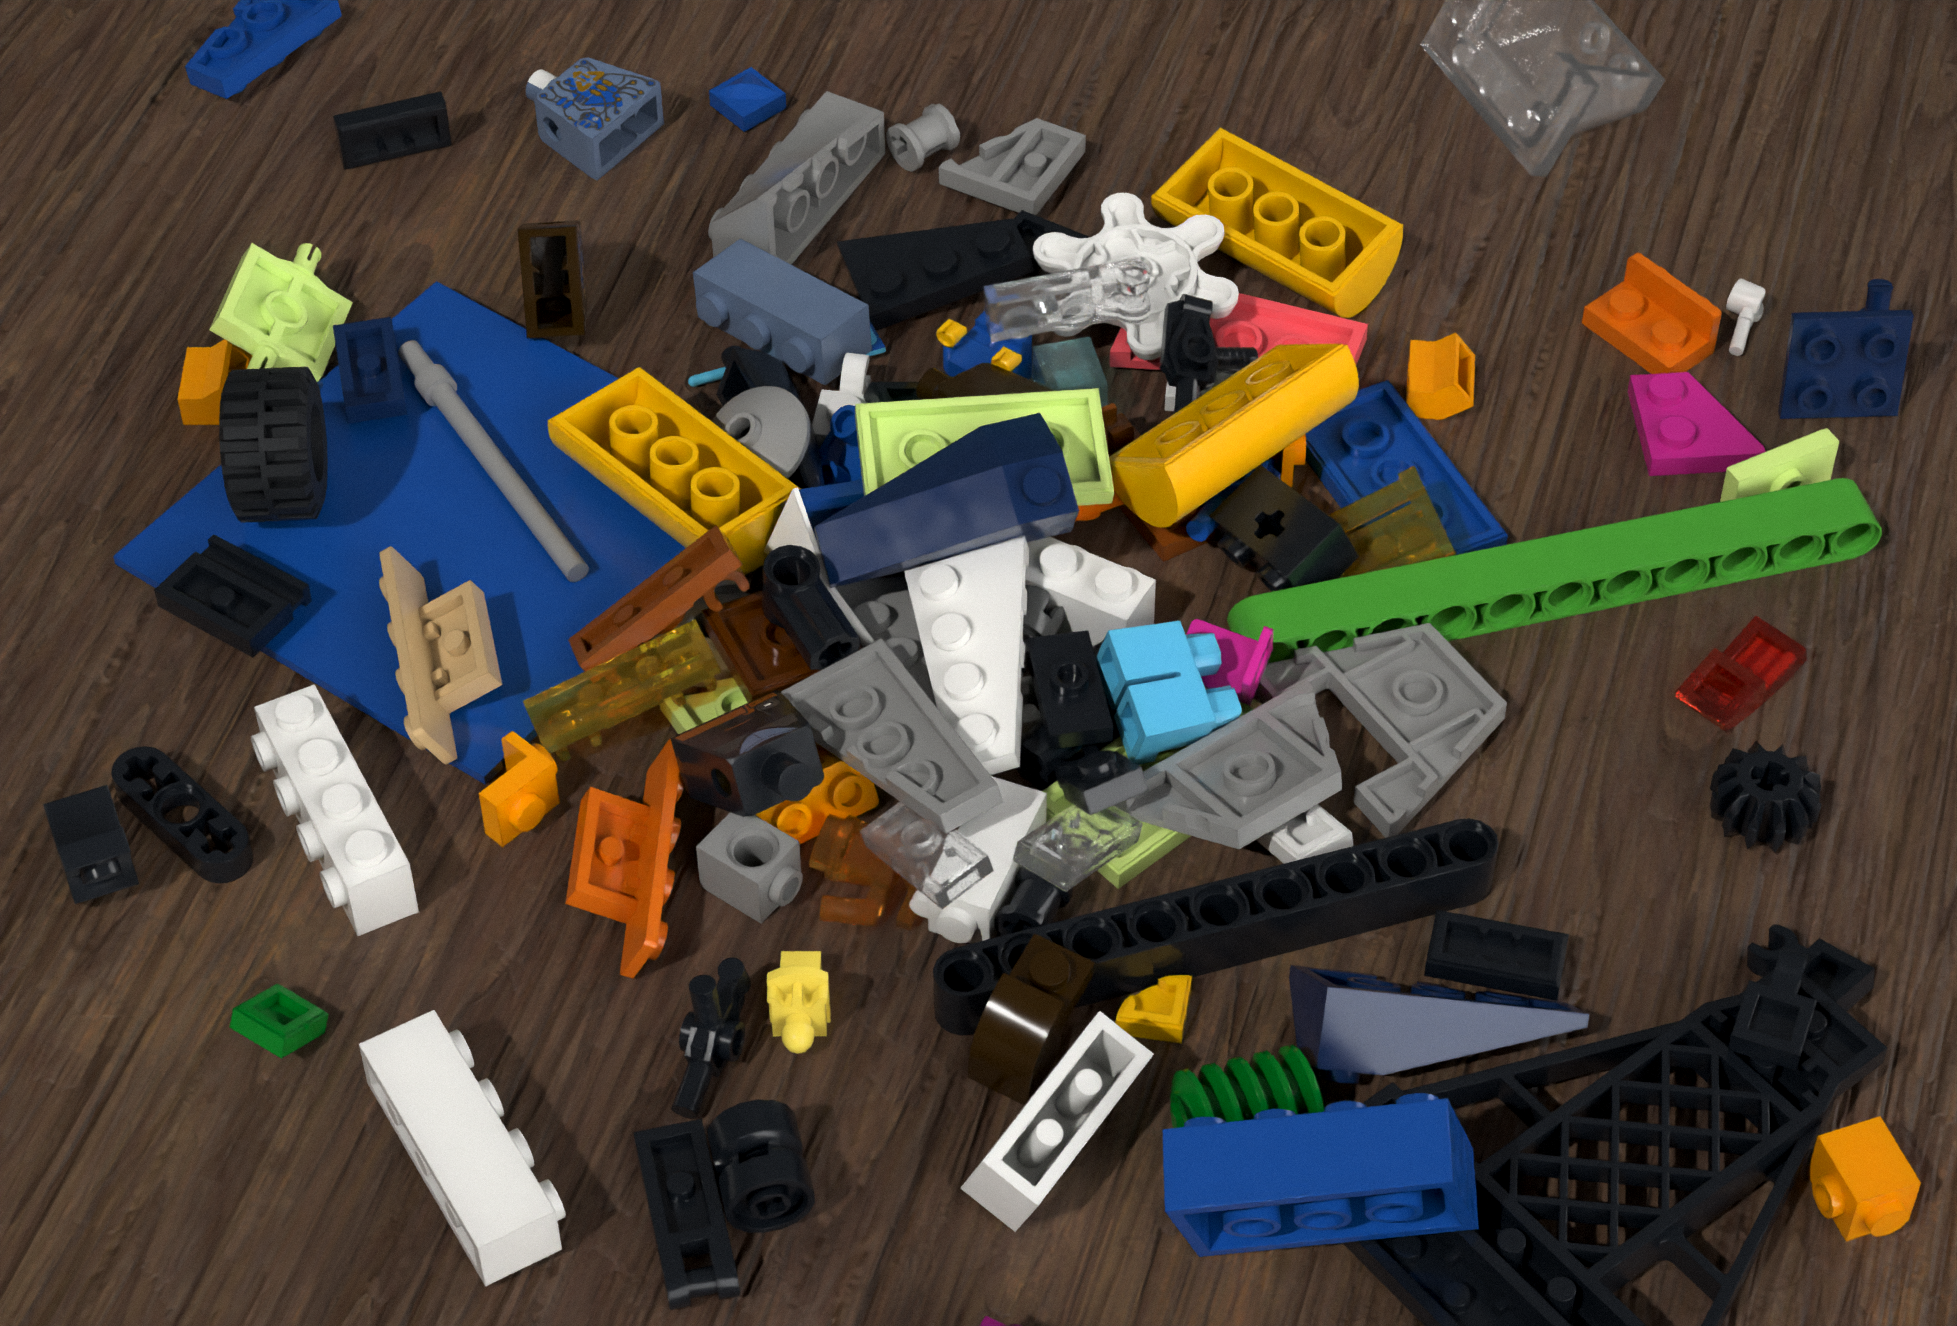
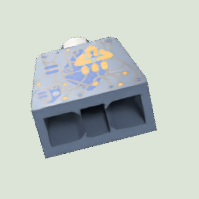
(595, 113)

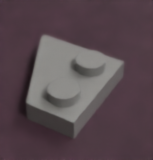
(1018, 168)

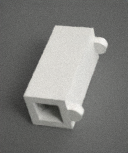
(996, 833)

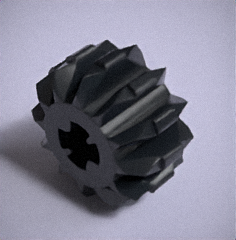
(1765, 796)

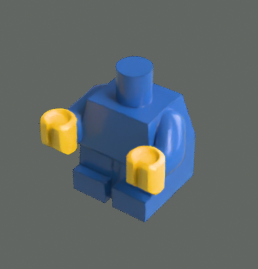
(970, 349)

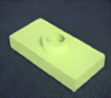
(1784, 467)

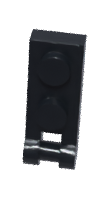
(685, 1212)

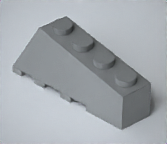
(803, 179)

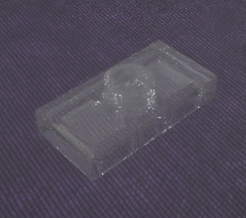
(1076, 844)
(929, 859)

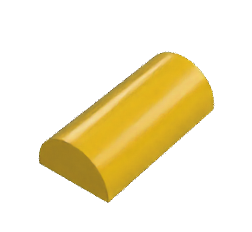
(1285, 223)
(1232, 429)
(674, 464)

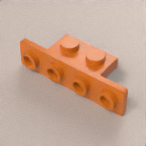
(624, 859)

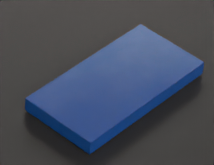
(1375, 441)

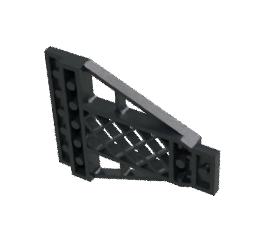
(1527, 1277)

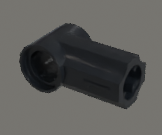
(805, 608)

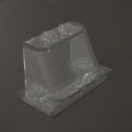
(1540, 70)

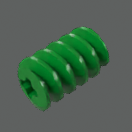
(1245, 1088)

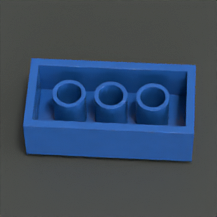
(1320, 1176)

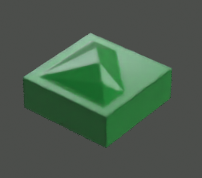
(279, 1020)

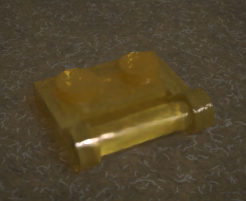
(1399, 538)

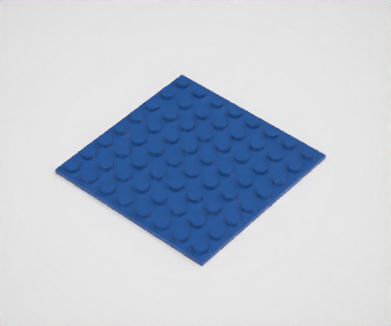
(430, 499)

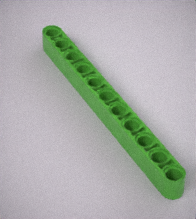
(1573, 571)

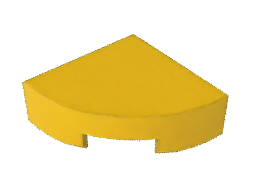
(1158, 1010)

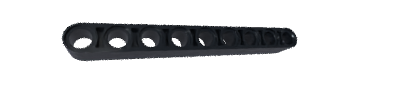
(1239, 917)

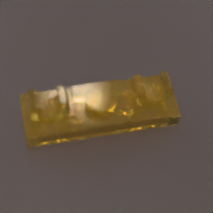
(622, 688)

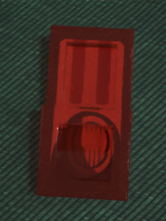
(1743, 676)

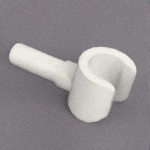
(1747, 303)

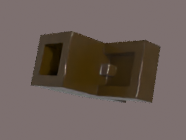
(1025, 1019)

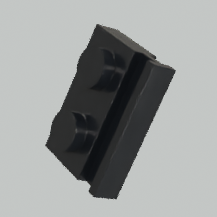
(232, 596)

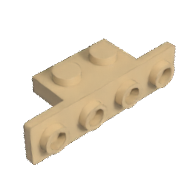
(441, 652)

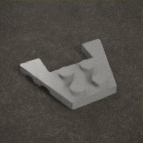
(1412, 699)

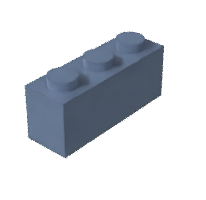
(781, 310)

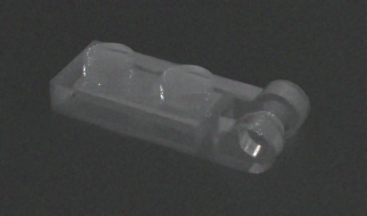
(1068, 300)

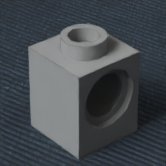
(750, 865)

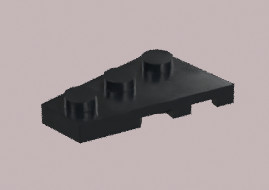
(932, 267)

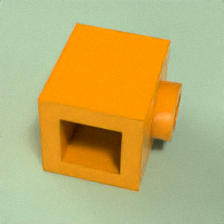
(1862, 1180)

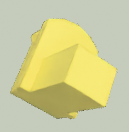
(799, 999)

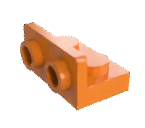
(1655, 319)

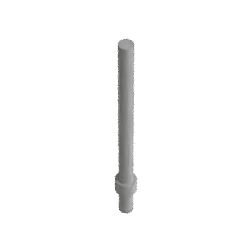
(440, 390)

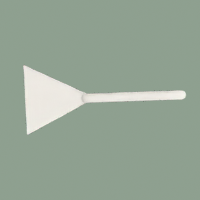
(795, 529)

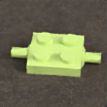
(281, 311)

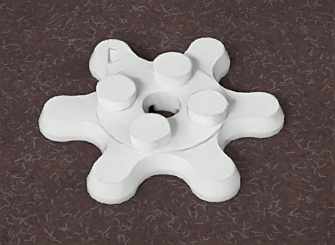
(1168, 253)

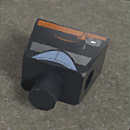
(750, 757)

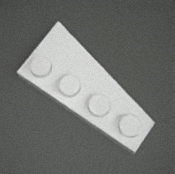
(974, 646)

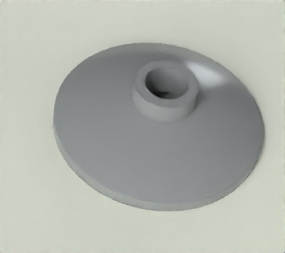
(768, 424)

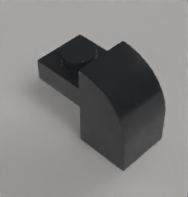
(91, 844)

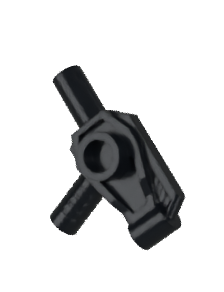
(1190, 350)
(711, 1032)

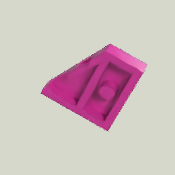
(1685, 426)

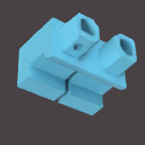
(1158, 687)

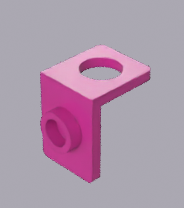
(1241, 659)

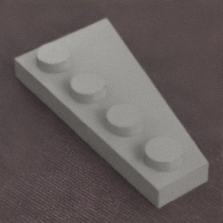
(895, 736)

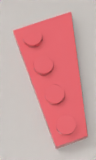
(1263, 326)

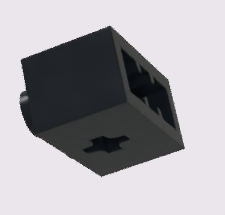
(1281, 534)

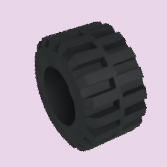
(273, 444)

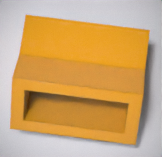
(1440, 377)
(204, 379)

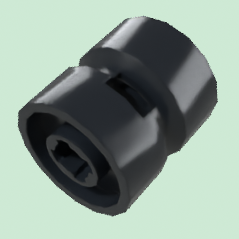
(760, 1166)

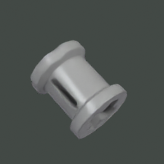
(923, 137)

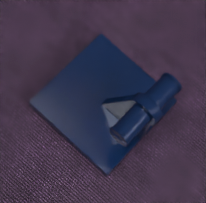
(1847, 360)

